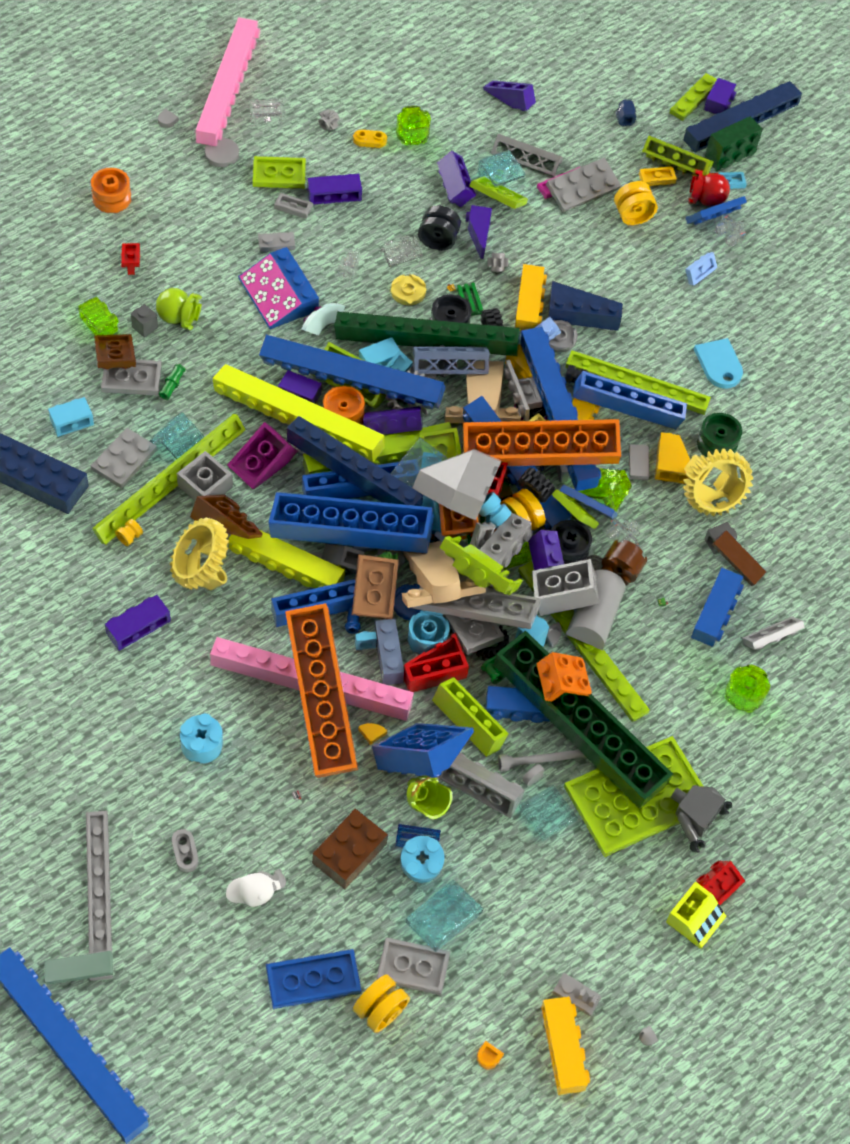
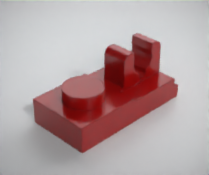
(130, 257)

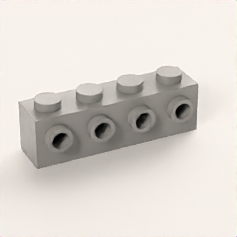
(508, 539)

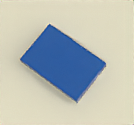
(589, 502)

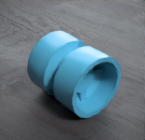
(494, 510)

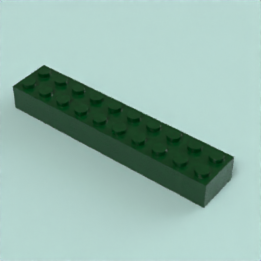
(586, 725)

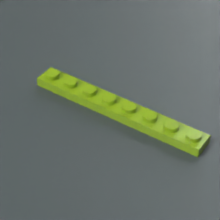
(695, 401)

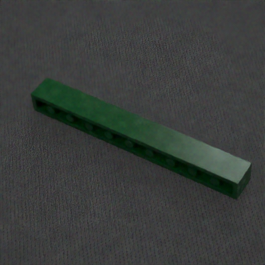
(426, 333)

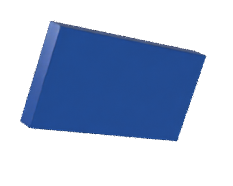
(313, 979)

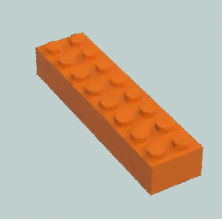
(546, 441)
(321, 690)

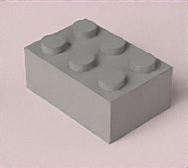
(566, 587)

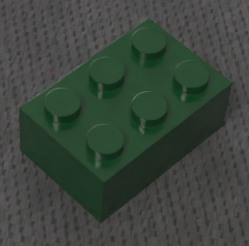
(733, 143)

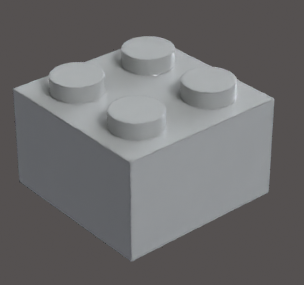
(204, 477)

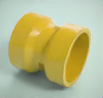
(129, 532)

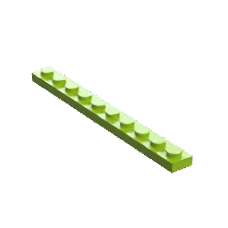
(167, 479)
(598, 661)

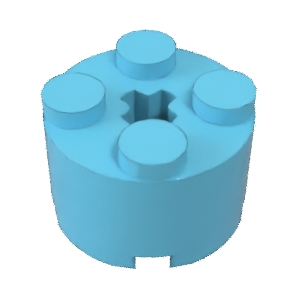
(427, 630)
(201, 738)
(411, 852)

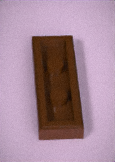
(739, 558)

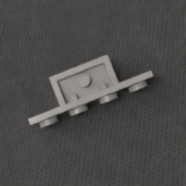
(524, 392)

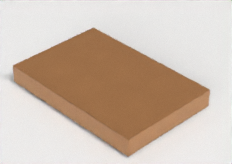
(375, 587)

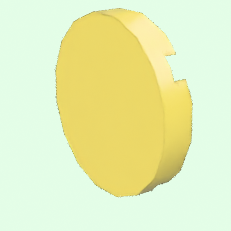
(409, 294)

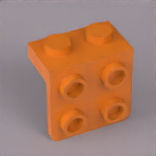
(562, 675)

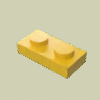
(658, 176)

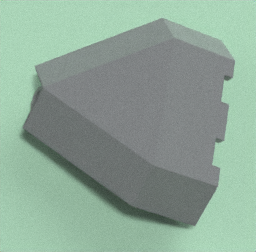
(459, 481)

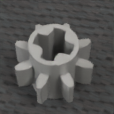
(328, 119)
(498, 262)

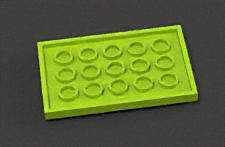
(614, 818)

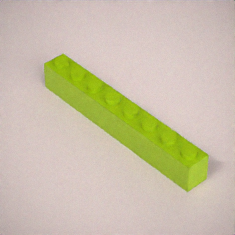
(395, 449)

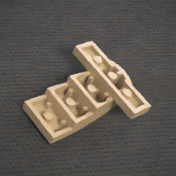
(490, 388)
(437, 578)

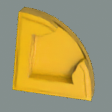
(372, 732)

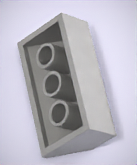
(483, 785)

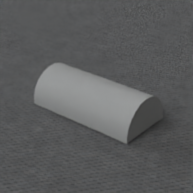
(594, 622)

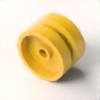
(635, 203)
(526, 506)
(381, 1003)

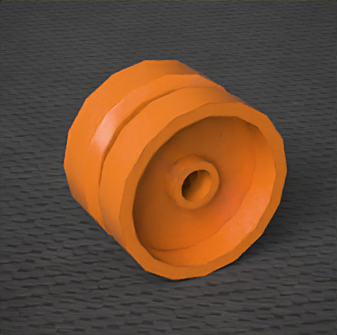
(111, 190)
(345, 402)

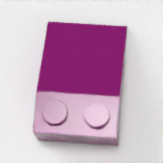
(262, 456)

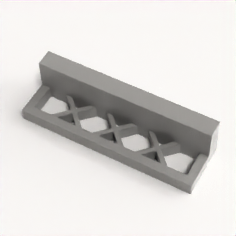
(532, 150)

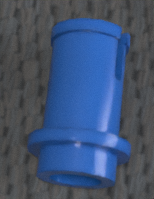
(352, 625)

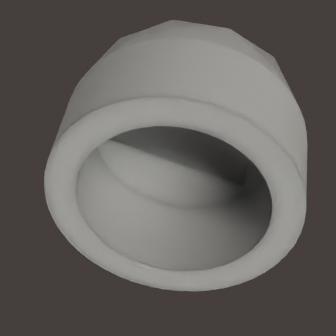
(648, 1036)

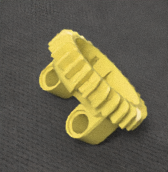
(727, 483)
(210, 541)

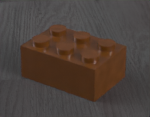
(349, 848)

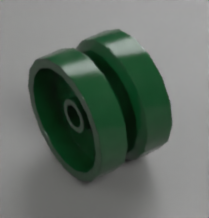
(719, 432)

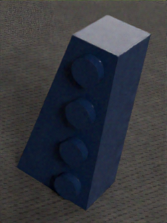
(583, 308)

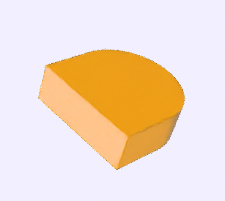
(489, 1056)

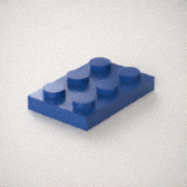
(716, 211)

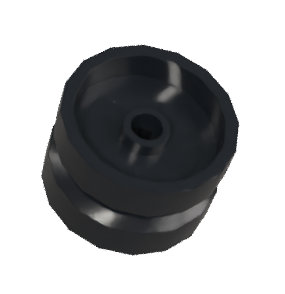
(439, 228)
(451, 309)
(574, 540)

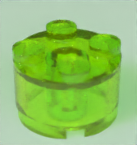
(413, 125)
(747, 688)

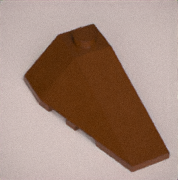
(227, 513)

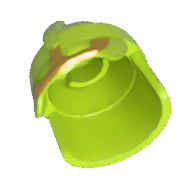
(428, 796)

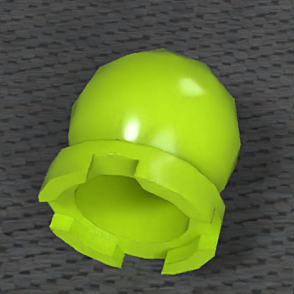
(177, 307)

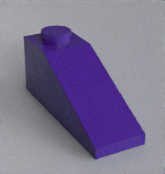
(513, 94)
(478, 227)

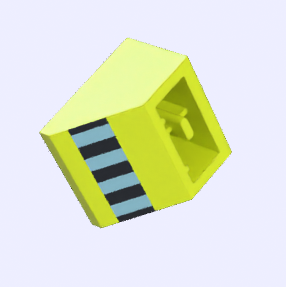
(696, 915)

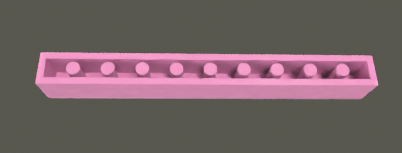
(227, 82)
(282, 671)

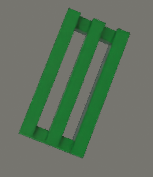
(472, 287)

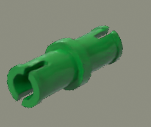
(172, 381)

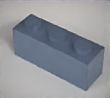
(389, 652)

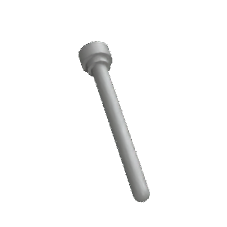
(506, 762)

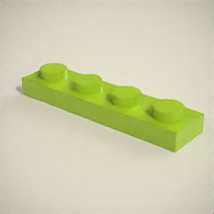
(693, 97)

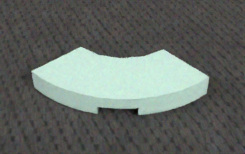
(322, 317)

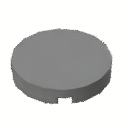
(223, 154)
(566, 339)

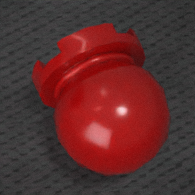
(709, 189)

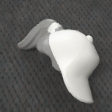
(255, 888)

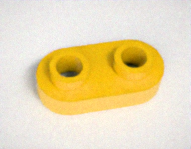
(370, 138)

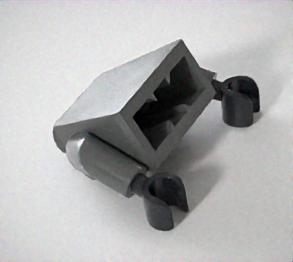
(697, 811)

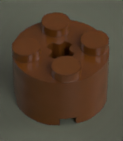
(624, 560)

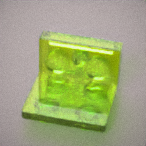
(611, 488)

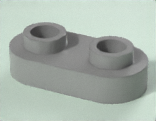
(186, 851)

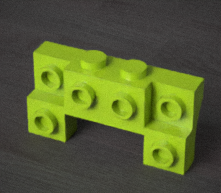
(478, 566)

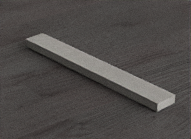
(98, 884)

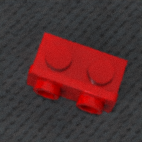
(721, 880)

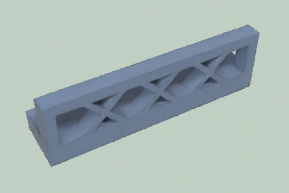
(454, 354)

